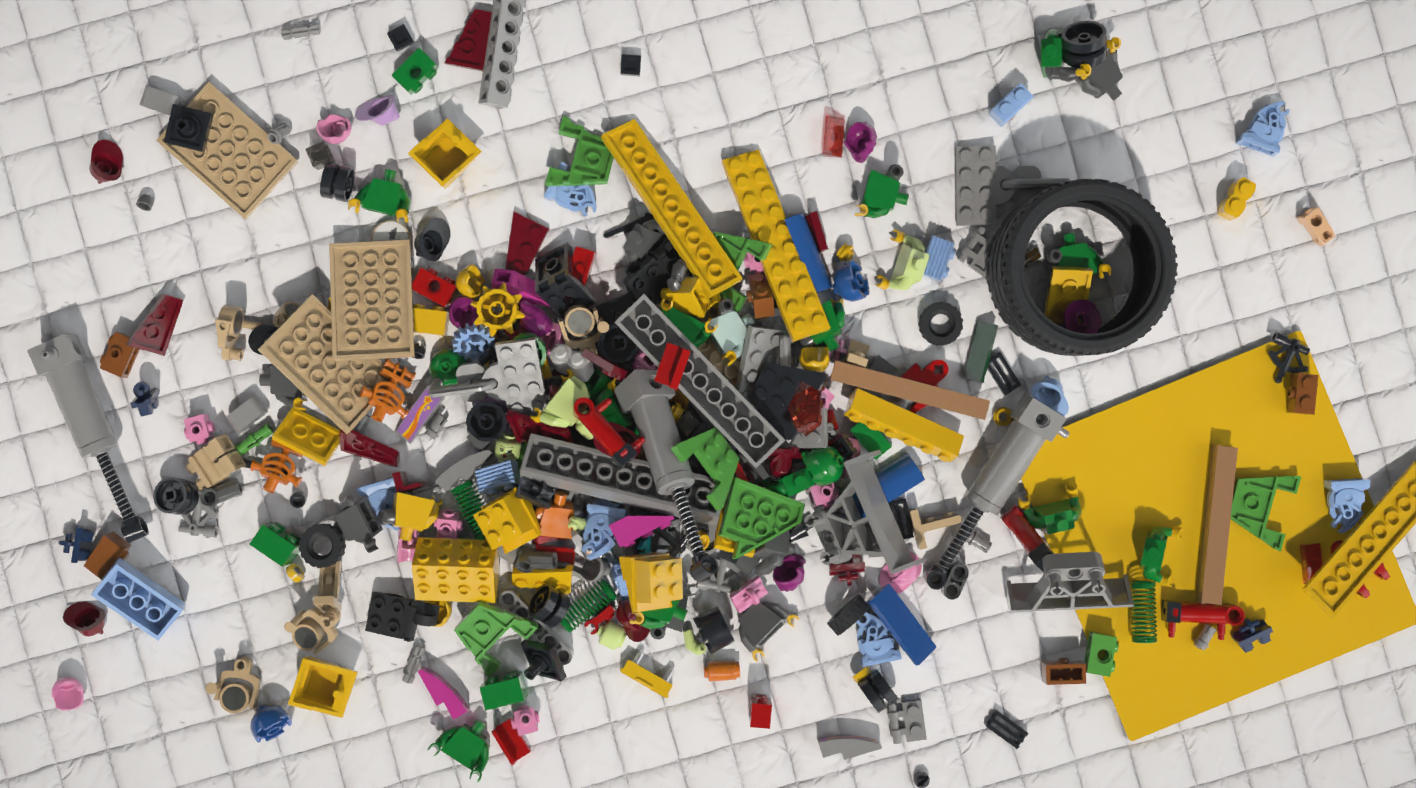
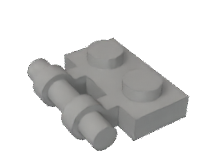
(979, 260)
(913, 721)

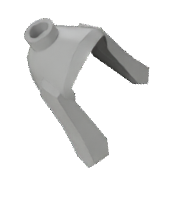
(590, 570)

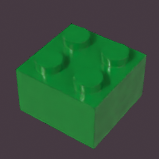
(276, 543)
(503, 690)

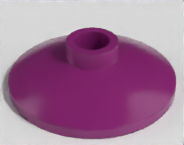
(1087, 312)

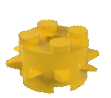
(492, 299)

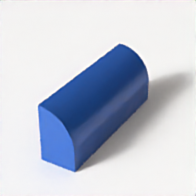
(808, 252)
(895, 479)
(901, 624)

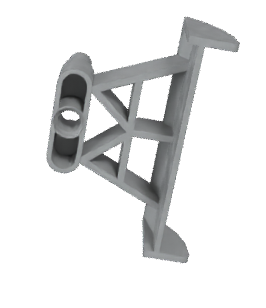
(877, 513)
(1070, 583)

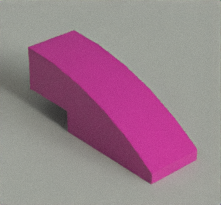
(443, 691)

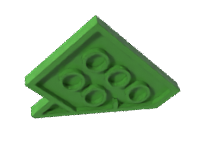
(756, 516)

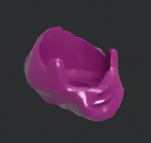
(860, 140)
(462, 312)
(535, 319)
(790, 573)

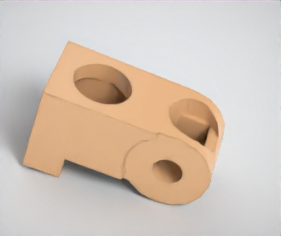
(1316, 226)

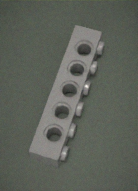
(495, 55)

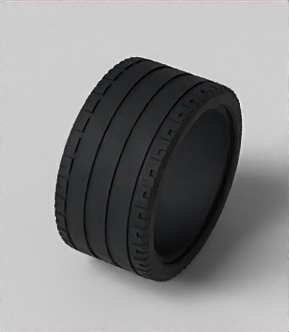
(1152, 267)

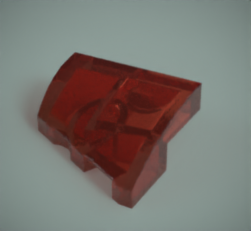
(806, 410)

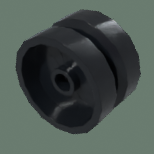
(1084, 44)

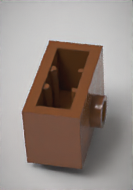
(760, 296)
(119, 356)
(1302, 393)
(107, 553)
(1063, 672)

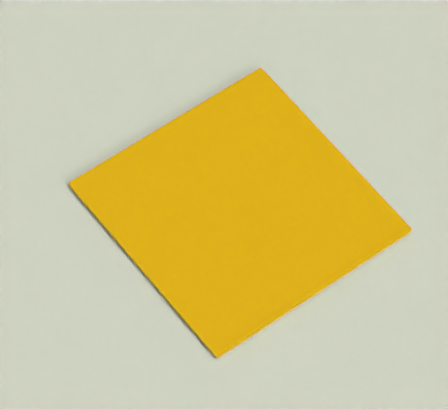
(1150, 469)

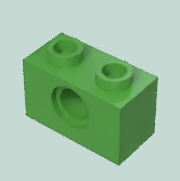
(1095, 643)

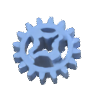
(472, 341)

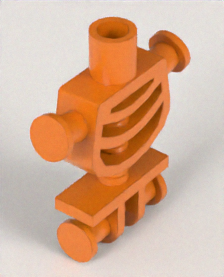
(389, 402)
(275, 474)

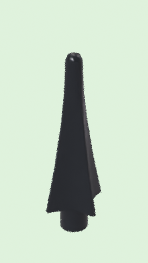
(798, 532)

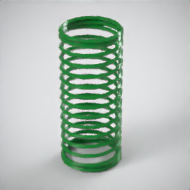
(459, 488)
(1144, 585)
(611, 596)

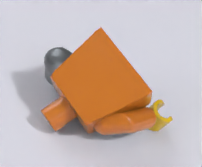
(555, 520)

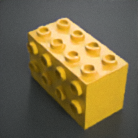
(455, 570)

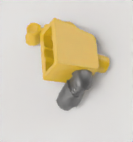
(687, 292)
(410, 514)

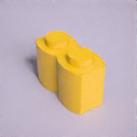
(1237, 195)

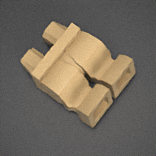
(210, 467)

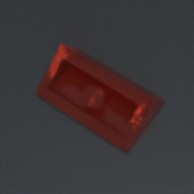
(833, 136)
(1310, 560)

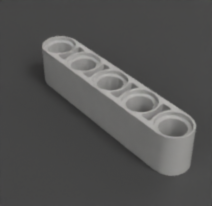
(540, 636)

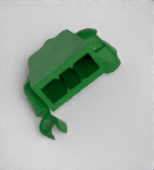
(792, 484)

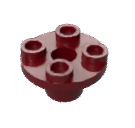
(782, 461)

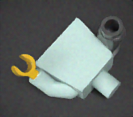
(731, 331)

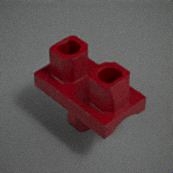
(855, 566)

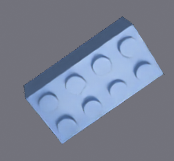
(138, 599)

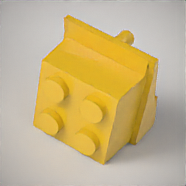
(445, 153)
(508, 522)
(652, 580)
(322, 686)

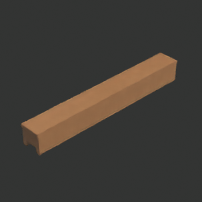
(909, 390)
(1216, 524)

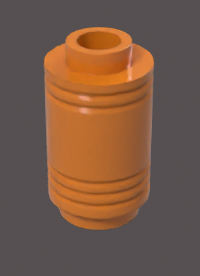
(722, 670)

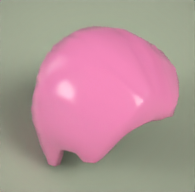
(334, 129)
(67, 693)

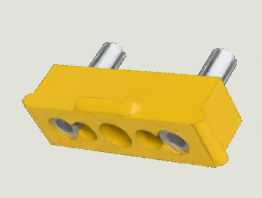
(647, 678)

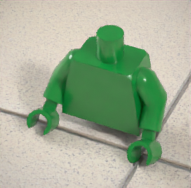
(465, 746)

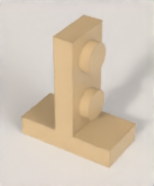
(857, 354)
(930, 524)
(329, 588)

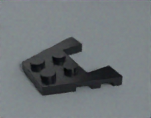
(606, 311)
(776, 391)

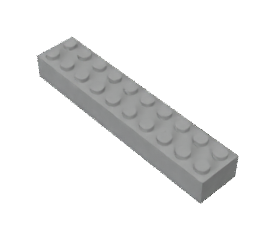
(702, 382)
(597, 475)

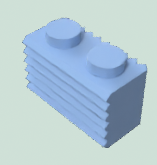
(1010, 104)
(939, 254)
(498, 477)

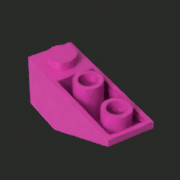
(517, 284)
(632, 527)

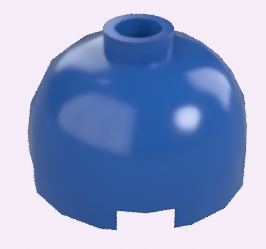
(850, 283)
(269, 722)

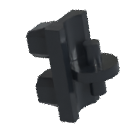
(535, 492)

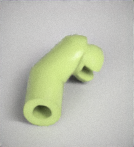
(577, 523)
(693, 645)

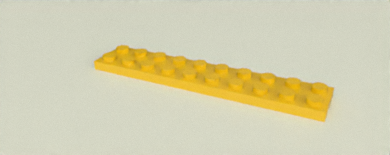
(671, 208)
(782, 266)
(1365, 546)

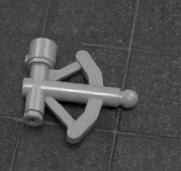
(196, 527)
(719, 584)

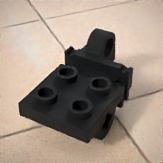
(652, 273)
(399, 616)

